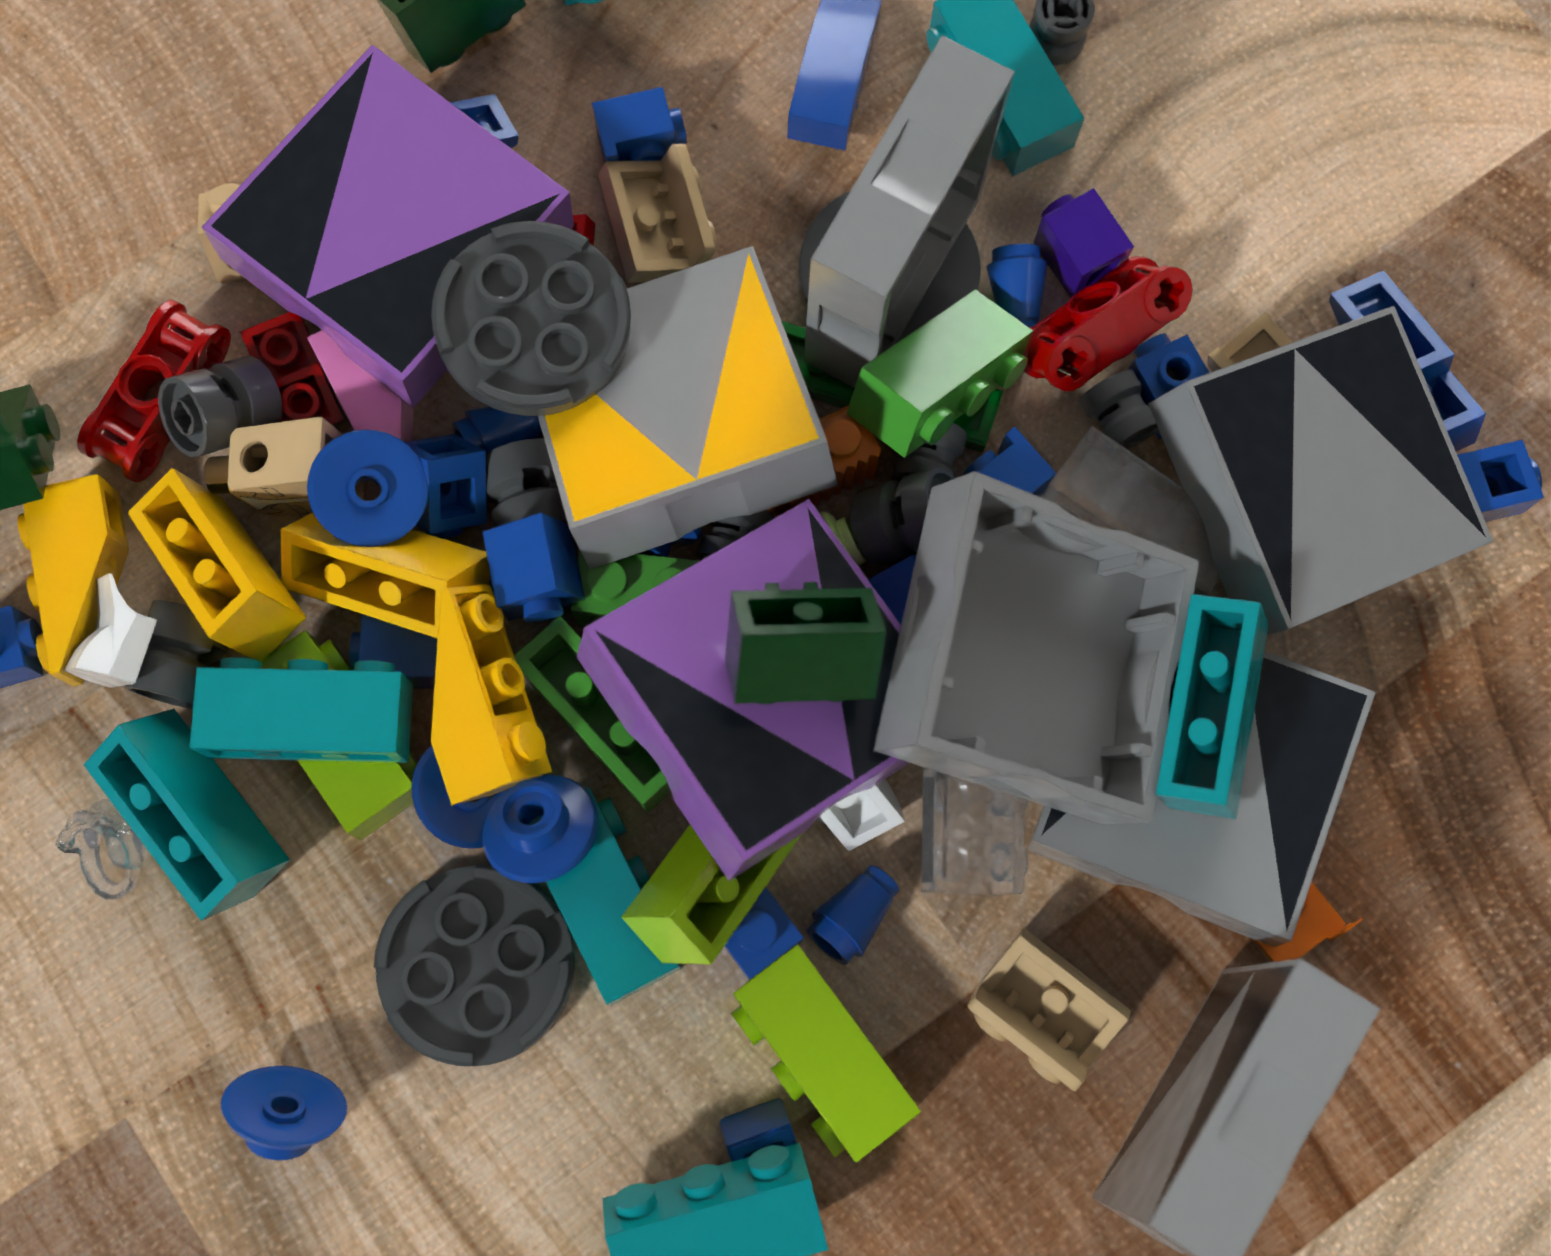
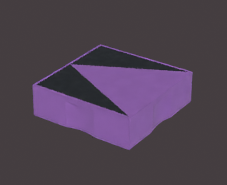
(369, 211)
(743, 770)

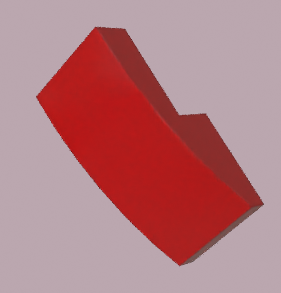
(295, 367)

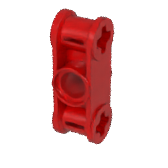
(1106, 322)
(124, 408)

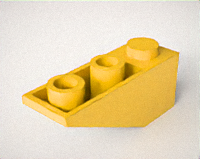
(72, 542)
(480, 703)

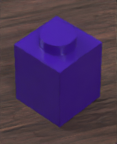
(1081, 240)

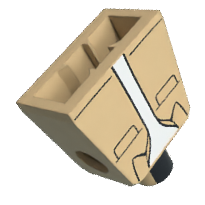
(272, 465)

